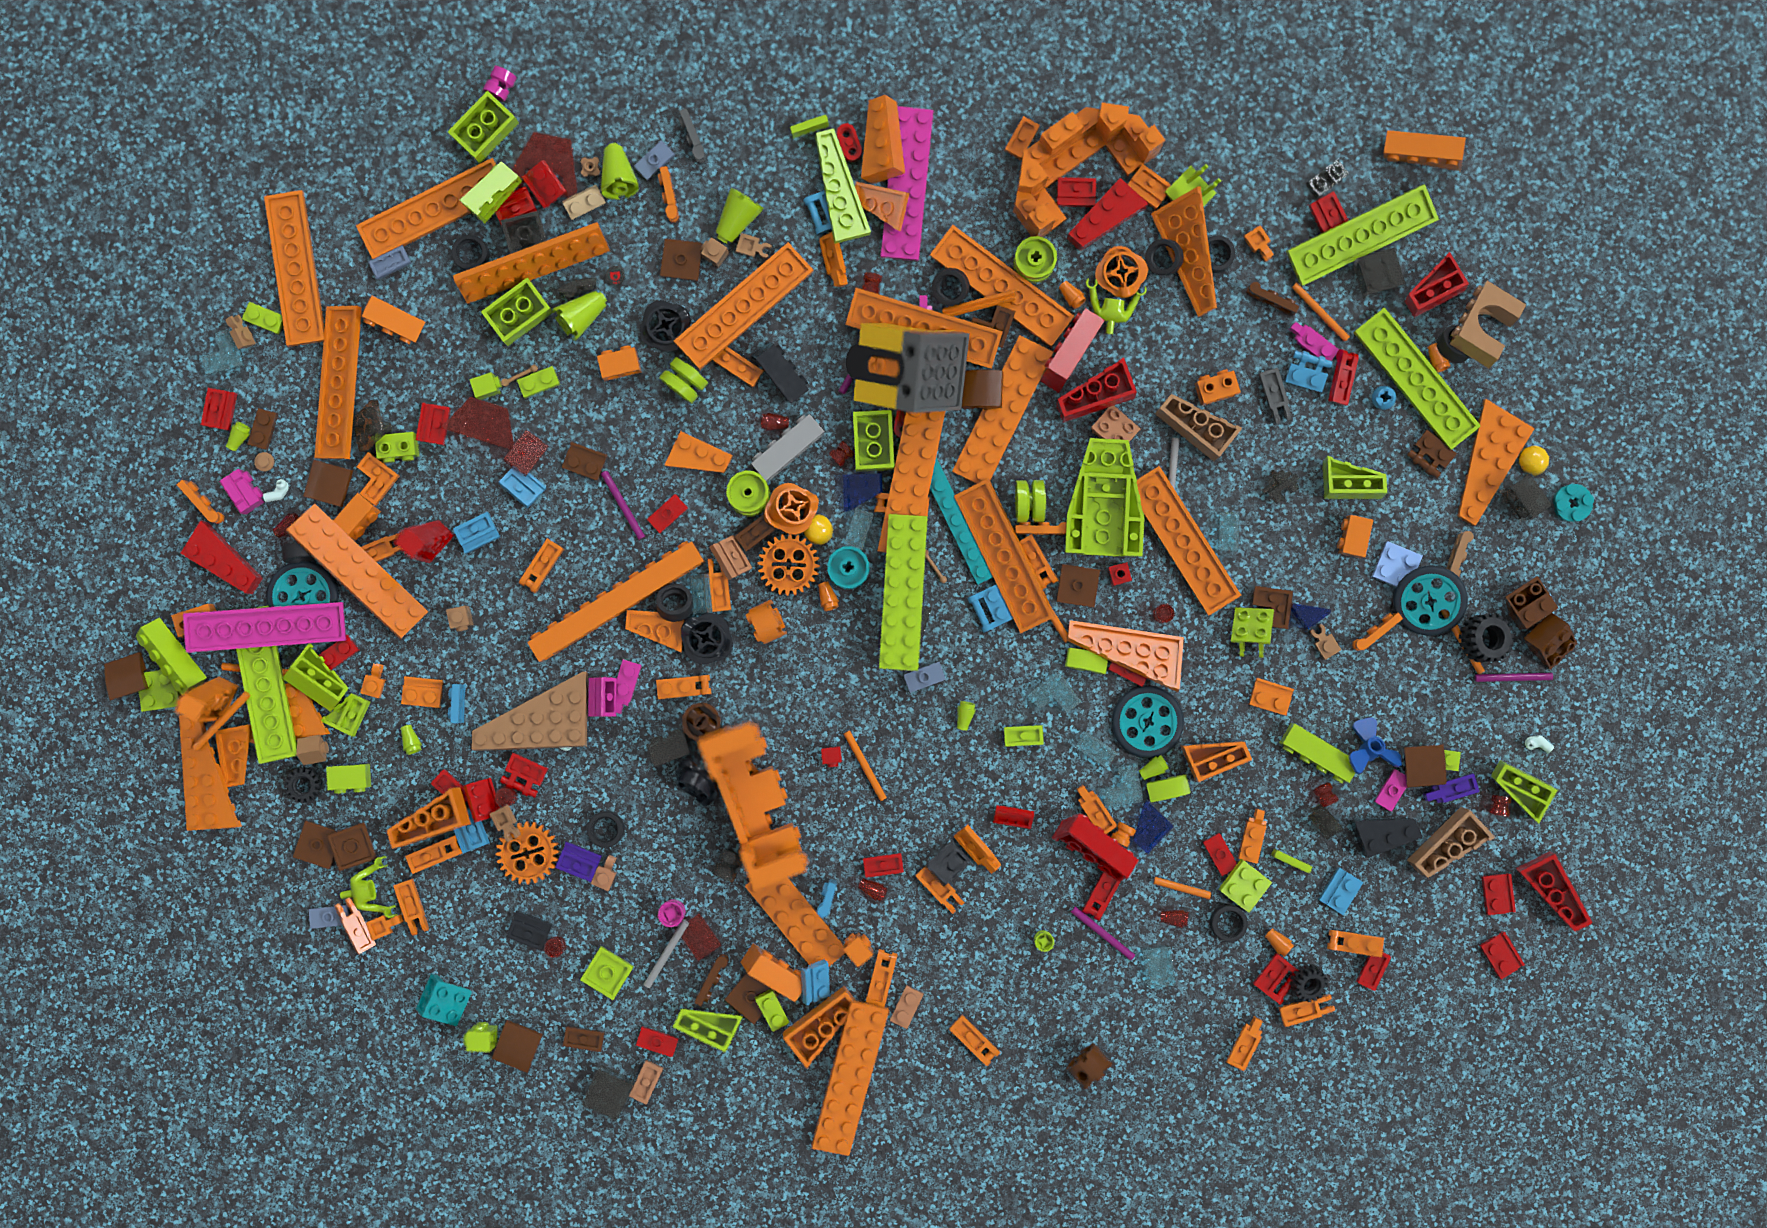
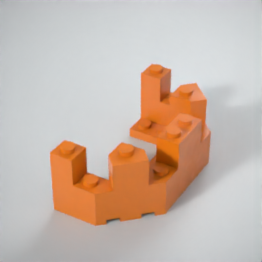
(1070, 144)
(765, 852)

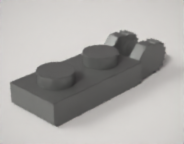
(692, 136)
(1275, 393)

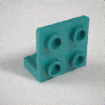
(443, 1001)

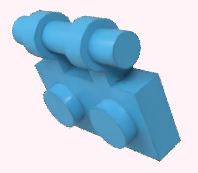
(1305, 376)

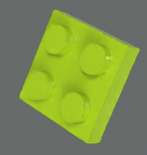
(160, 692)
(1245, 885)
(607, 973)

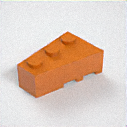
(772, 972)

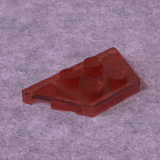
(482, 422)

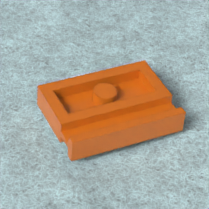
(1149, 186)
(422, 692)
(1271, 696)

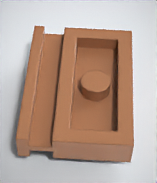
(730, 557)

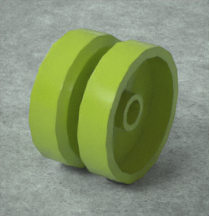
(1037, 248)
(683, 380)
(740, 485)
(1031, 501)

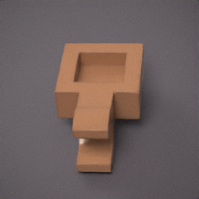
(604, 875)

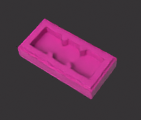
(1391, 790)

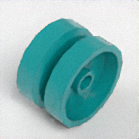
(848, 556)

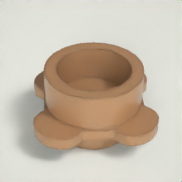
(586, 171)

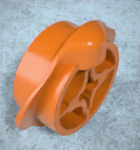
(1102, 276)
(793, 524)

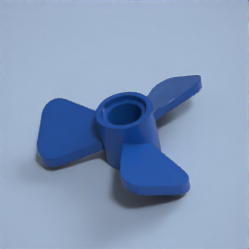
(1372, 746)

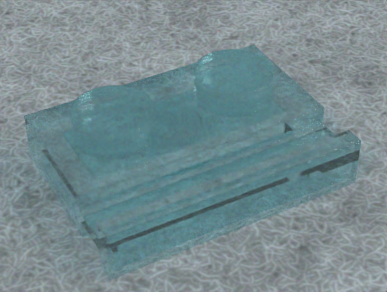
(1158, 967)

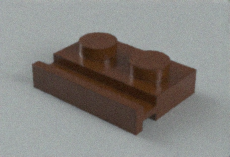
(584, 461)

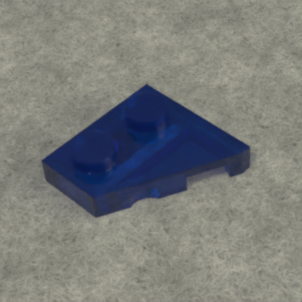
(860, 489)
(1150, 828)

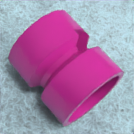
(504, 78)
(672, 913)

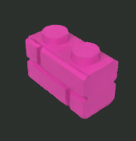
(242, 491)
(602, 697)

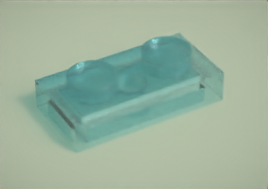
(859, 529)
(1228, 531)
(701, 593)
(1096, 749)

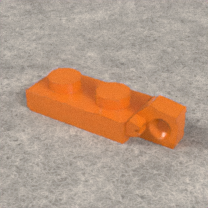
(833, 260)
(1095, 810)
(1253, 837)
(977, 849)
(1245, 1044)

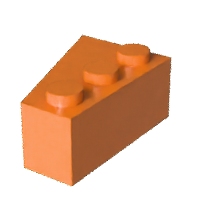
(392, 320)
(1214, 758)

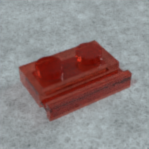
(525, 453)
(700, 937)

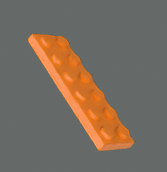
(798, 921)

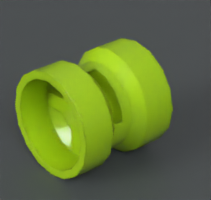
(1046, 943)

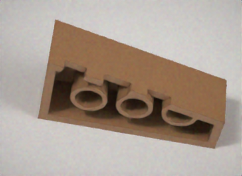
(1450, 842)

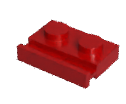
(544, 184)
(1076, 192)
(516, 204)
(1328, 212)
(218, 409)
(431, 422)
(481, 799)
(1498, 894)
(1501, 955)

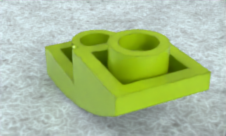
(1085, 660)
(1168, 788)

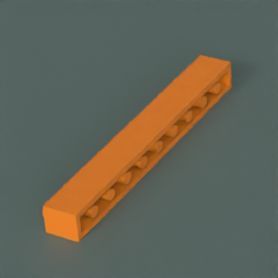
(616, 601)

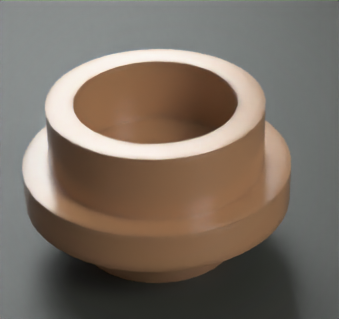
(264, 461)

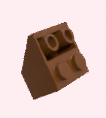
(1529, 603)
(1551, 640)

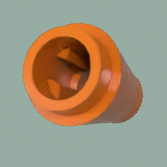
(1073, 296)
(1437, 360)
(827, 597)
(1279, 942)

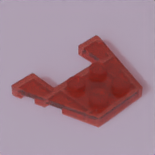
(556, 153)

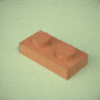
(906, 1006)
(646, 1082)

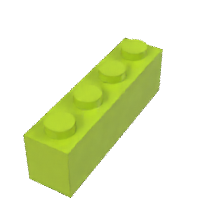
(170, 656)
(1318, 752)

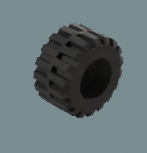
(1499, 634)

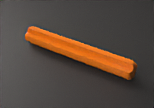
(980, 303)

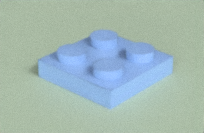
(1395, 563)

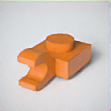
(1258, 240)
(373, 683)
(382, 926)

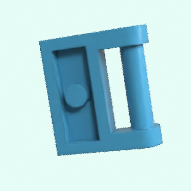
(810, 202)
(996, 606)
(828, 892)

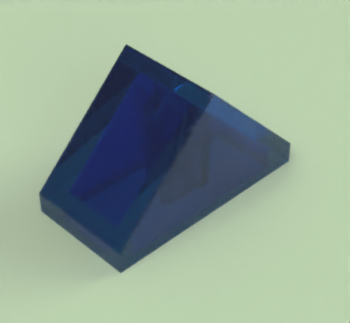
(1308, 615)

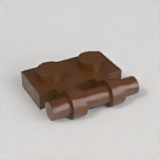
(1435, 450)

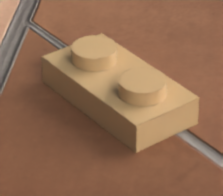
(583, 202)

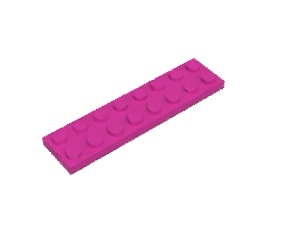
(915, 138)
(264, 627)

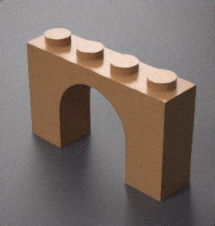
(1469, 335)

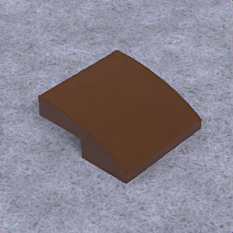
(983, 389)
(328, 483)
(125, 676)
(1425, 766)
(517, 1046)

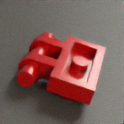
(525, 769)

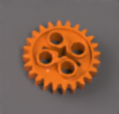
(789, 546)
(532, 868)

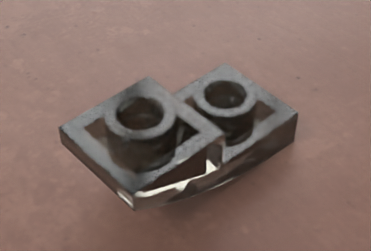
(1327, 179)
(573, 288)

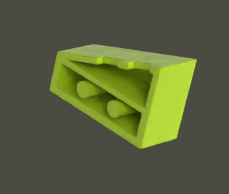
(708, 1027)

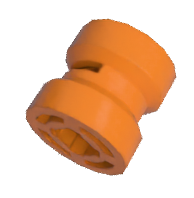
(1123, 834)

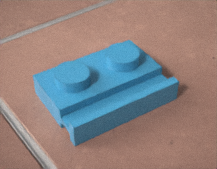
(522, 488)
(476, 532)
(457, 708)
(471, 836)
(1340, 891)
(815, 982)

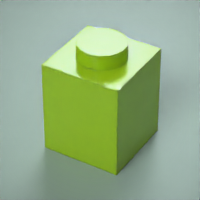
(485, 386)

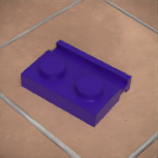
(578, 861)

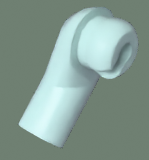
(279, 492)
(1538, 741)

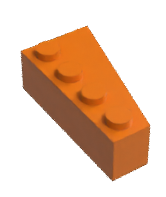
(883, 141)
(1425, 149)
(207, 700)
(435, 818)
(818, 1026)

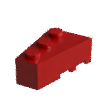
(1437, 287)

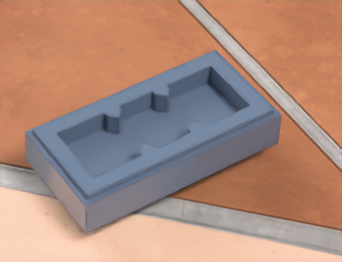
(653, 160)
(390, 262)
(924, 677)
(325, 916)

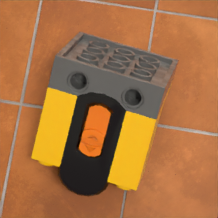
(908, 367)

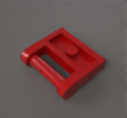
(1272, 976)

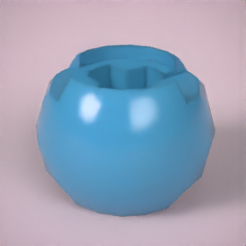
(1389, 393)

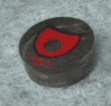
(615, 275)

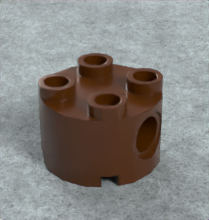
(700, 720)
(1089, 1066)

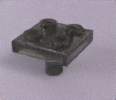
(369, 426)

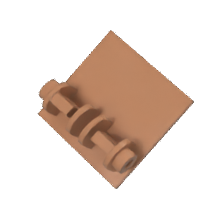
(1115, 425)

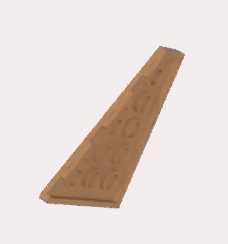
(546, 721)

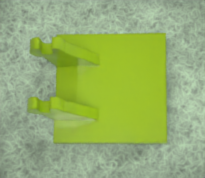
(1189, 180)
(1252, 626)

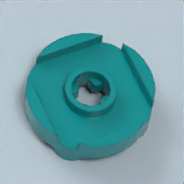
(1583, 499)

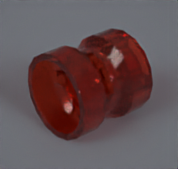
(872, 282)
(841, 453)
(1164, 610)
(1325, 794)
(509, 796)
(1500, 805)
(555, 943)

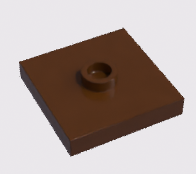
(681, 260)
(1078, 585)
(314, 845)
(351, 846)
(743, 997)

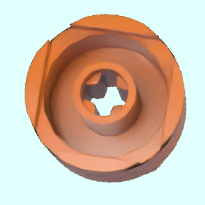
(766, 622)

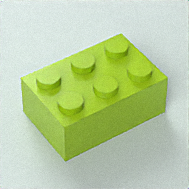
(483, 127)
(517, 311)
(873, 440)

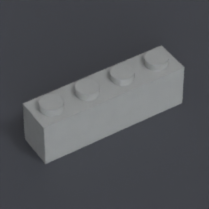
(787, 448)

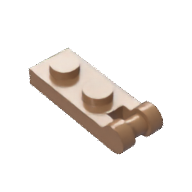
(1458, 552)

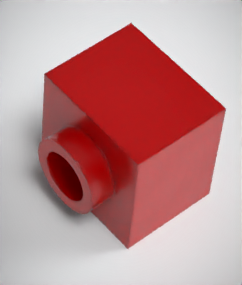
(1115, 580)
(831, 756)

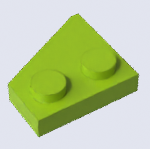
(348, 715)

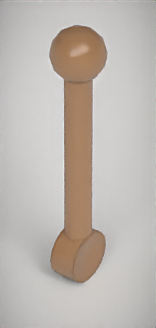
(505, 382)
(943, 579)

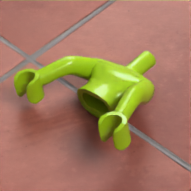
(1112, 309)
(364, 890)

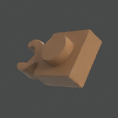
(750, 246)
(240, 334)
(1325, 645)
(504, 819)

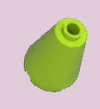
(617, 174)
(736, 215)
(579, 313)

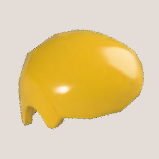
(1534, 460)
(820, 530)

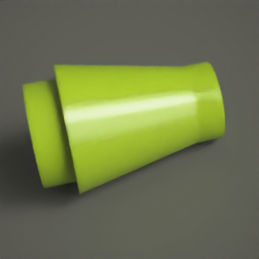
(237, 436)
(965, 713)
(410, 741)
(1154, 767)

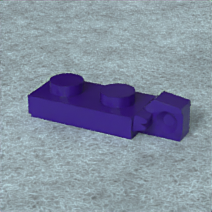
(1453, 790)

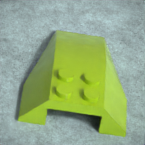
(1106, 503)

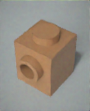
(714, 252)
(459, 618)
(312, 749)

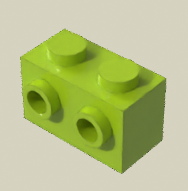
(397, 446)
(348, 777)
(481, 1037)

